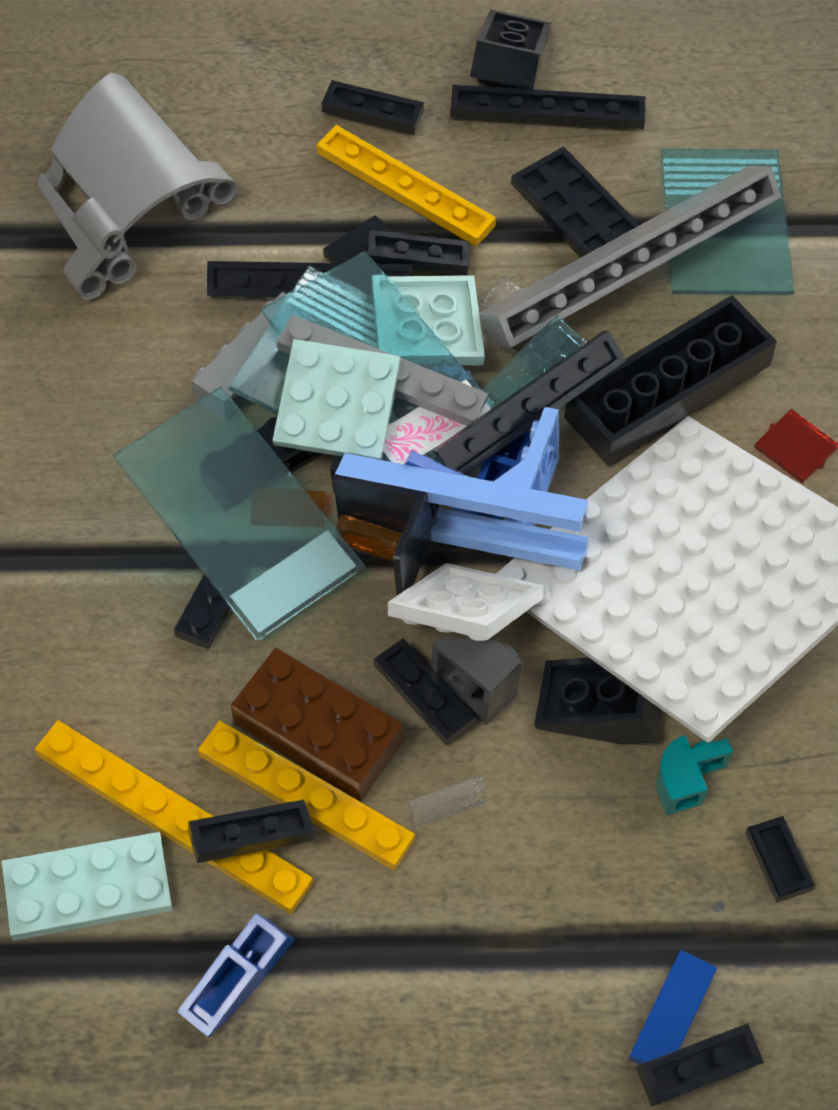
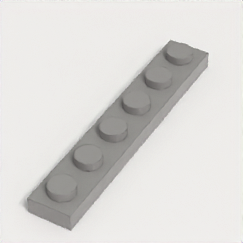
(413, 382)

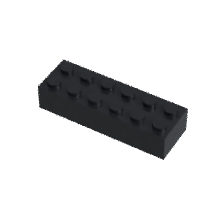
(671, 379)

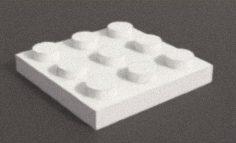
(465, 601)

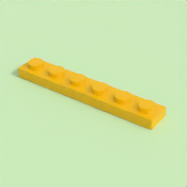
(406, 185)
(326, 804)

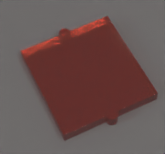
(796, 446)

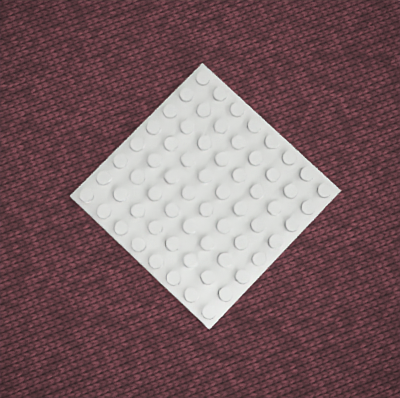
(696, 577)

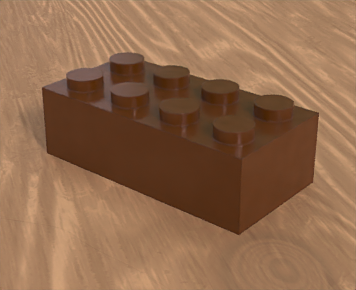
(317, 724)

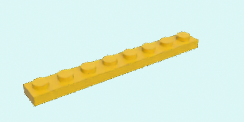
(166, 812)

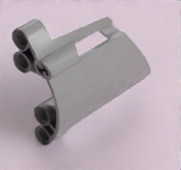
(125, 167)

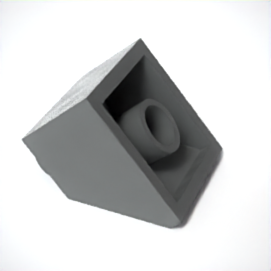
(478, 673)

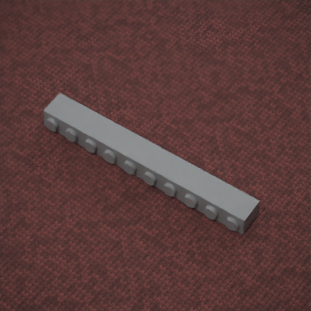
(629, 255)

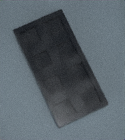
(572, 202)

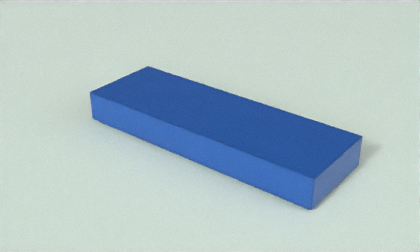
(674, 1008)

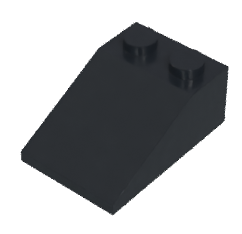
(509, 50)
(594, 704)

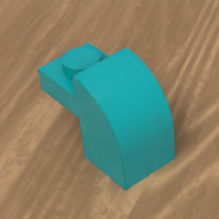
(681, 772)

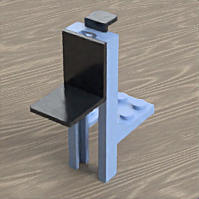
(410, 496)

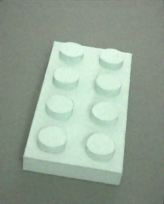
(86, 886)

